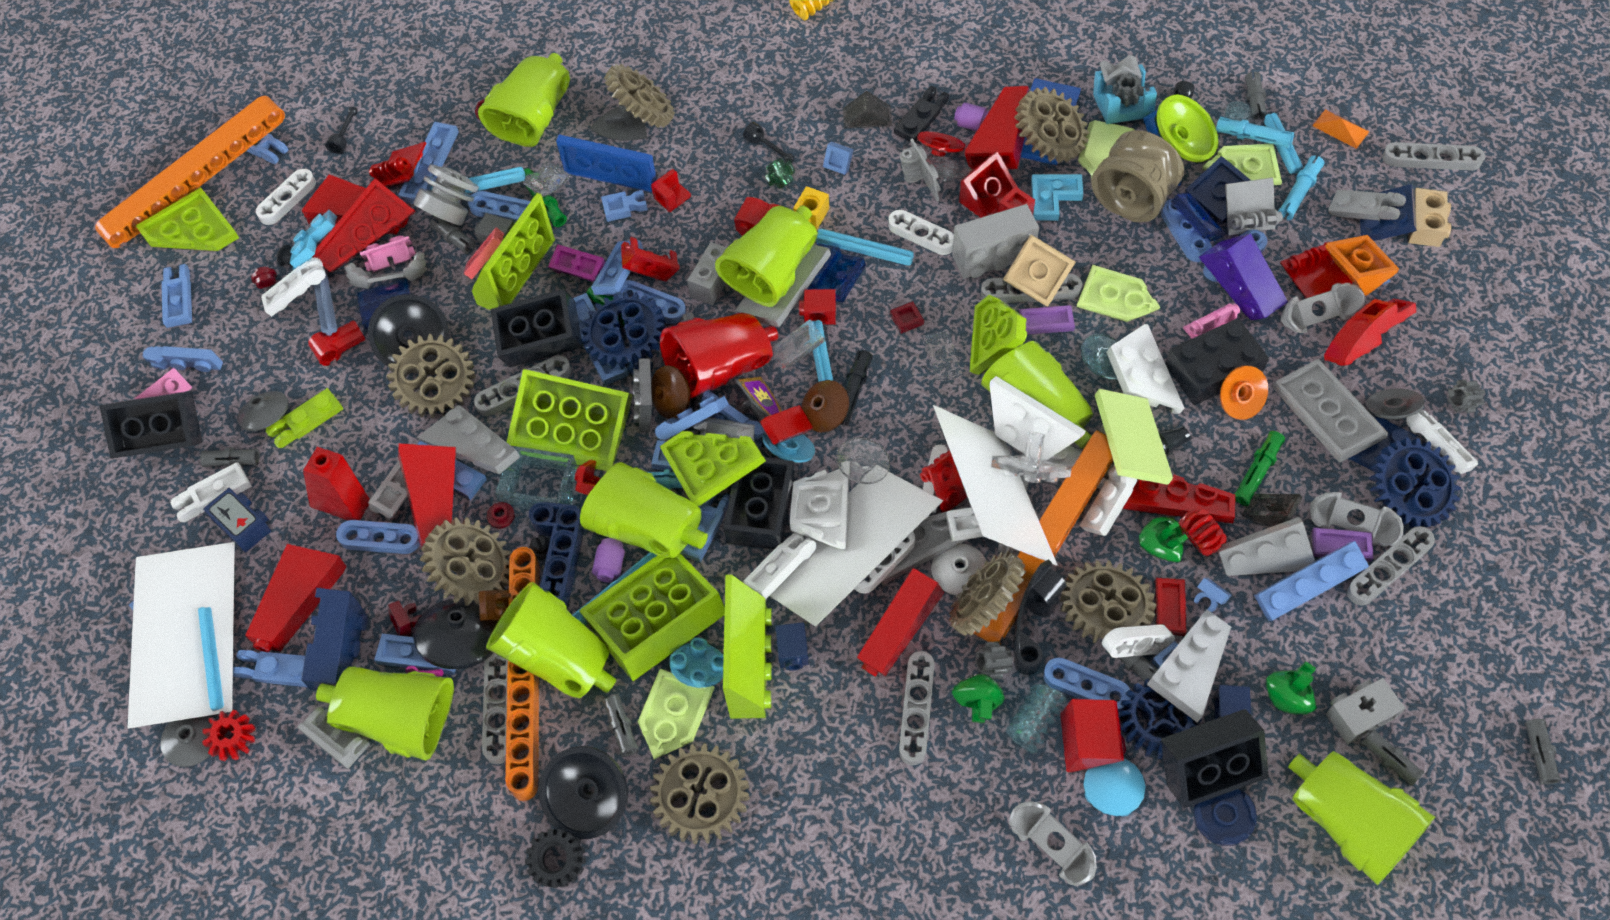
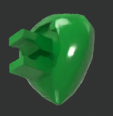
(1163, 539)
(1292, 691)
(980, 694)

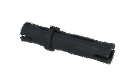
(855, 379)

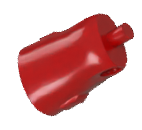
(717, 349)

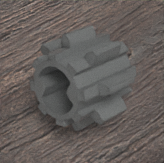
(1128, 89)
(1466, 396)
(994, 660)

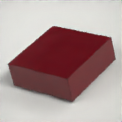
(907, 317)

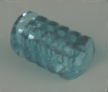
(1033, 716)

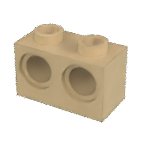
(1431, 217)

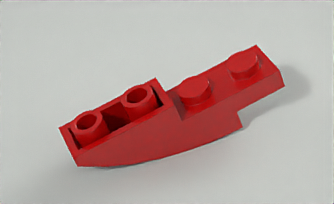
(1365, 329)

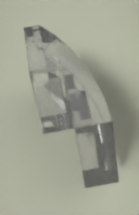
(547, 179)

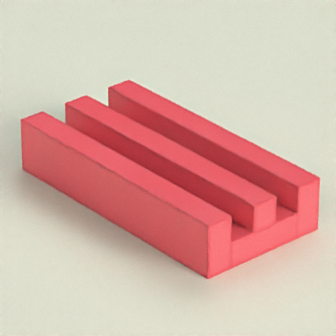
(483, 253)

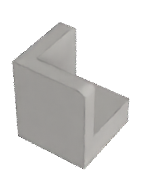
(1112, 72)

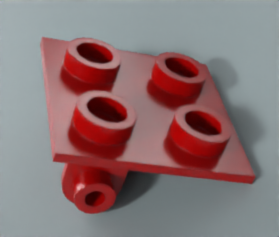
(399, 166)
(1314, 271)
(945, 481)

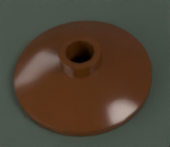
(670, 391)
(833, 408)

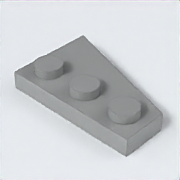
(1268, 551)

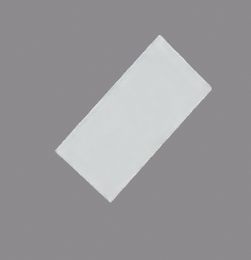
(996, 499)
(876, 524)
(166, 635)

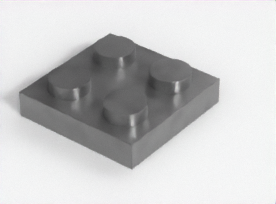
(642, 395)

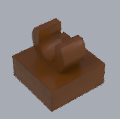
(493, 604)

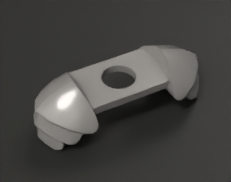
(363, 279)
(1342, 301)
(1382, 523)
(1036, 822)

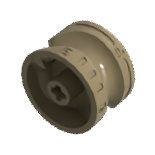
(1137, 176)

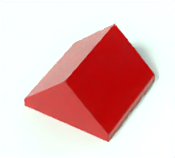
(986, 186)
(1091, 734)

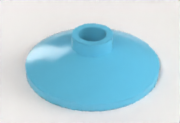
(796, 449)

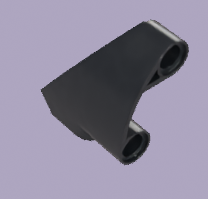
(1041, 599)

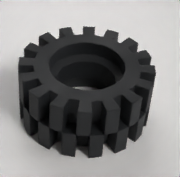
(537, 854)

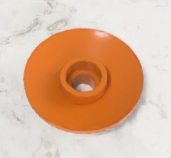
(1252, 393)

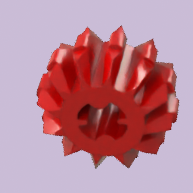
(1202, 531)
(223, 746)

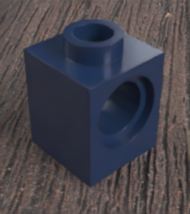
(792, 646)
(1230, 700)

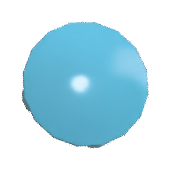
(696, 664)
(1115, 788)

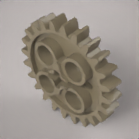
(639, 95)
(1051, 125)
(413, 361)
(465, 560)
(987, 593)
(1106, 601)
(725, 800)

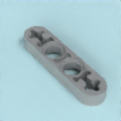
(1433, 153)
(1010, 297)
(514, 381)
(1390, 565)
(915, 707)
(492, 708)

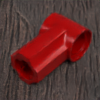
(330, 347)

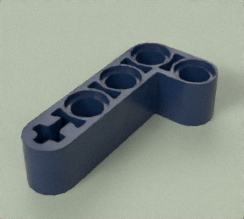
(561, 535)

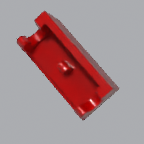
(647, 262)

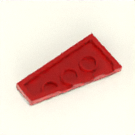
(364, 223)
(1180, 497)

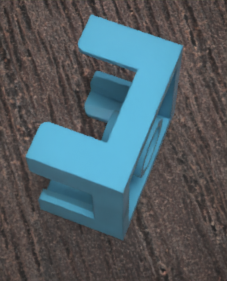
(1110, 104)

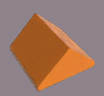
(1362, 262)

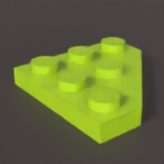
(189, 224)
(995, 332)
(710, 462)

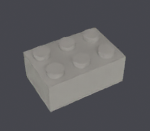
(992, 240)

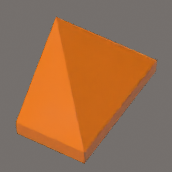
(1341, 128)

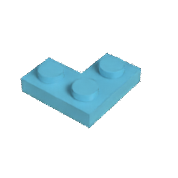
(1052, 188)
(307, 241)

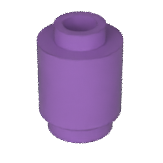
(970, 116)
(608, 560)

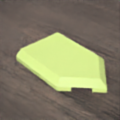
(1101, 139)
(1254, 161)
(1116, 295)
(672, 713)

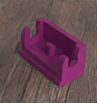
(576, 263)

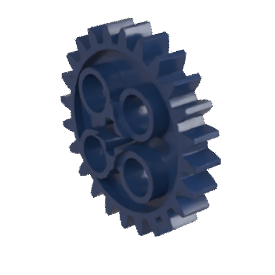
(642, 326)
(1435, 498)

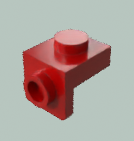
(585, 477)

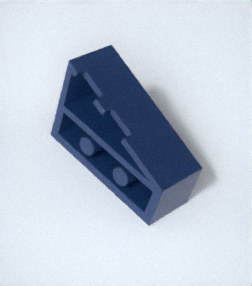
(335, 637)

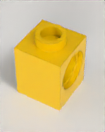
(817, 203)

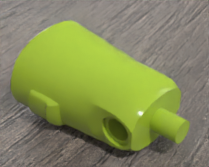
(525, 100)
(767, 256)
(1042, 378)
(642, 513)
(551, 643)
(391, 708)
(1360, 813)

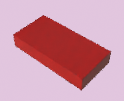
(786, 424)
(1171, 605)

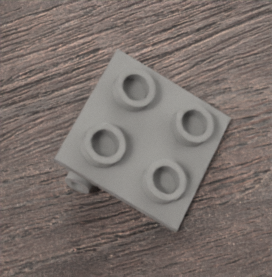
(916, 168)
(1251, 206)

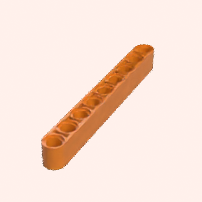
(191, 170)
(1057, 523)
(516, 686)

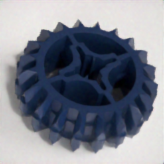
(1150, 710)

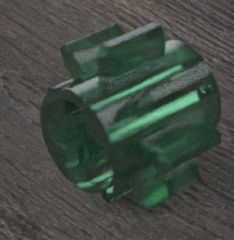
(779, 173)

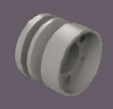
(446, 194)

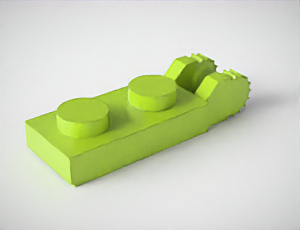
(304, 418)

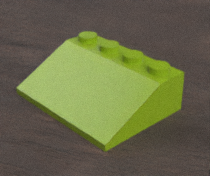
(515, 257)
(569, 418)
(653, 613)
(746, 650)

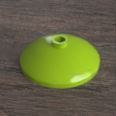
(1187, 128)

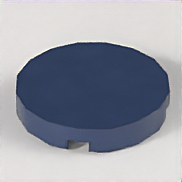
(1228, 823)

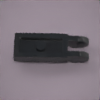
(921, 115)

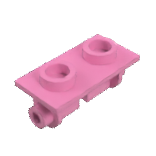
(379, 254)
(1212, 320)
(169, 383)

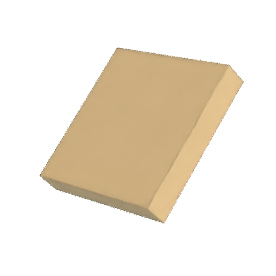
(1039, 270)

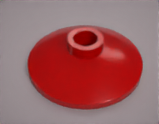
(940, 143)

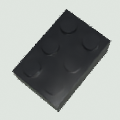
(536, 328)
(1207, 359)
(151, 424)
(760, 505)
(1215, 758)

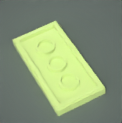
(1133, 437)

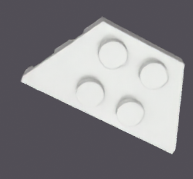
(1143, 370)
(1018, 413)
(821, 507)

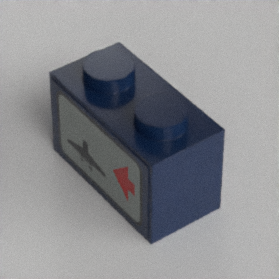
(237, 519)

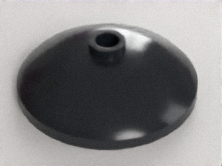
(403, 315)
(453, 635)
(566, 796)

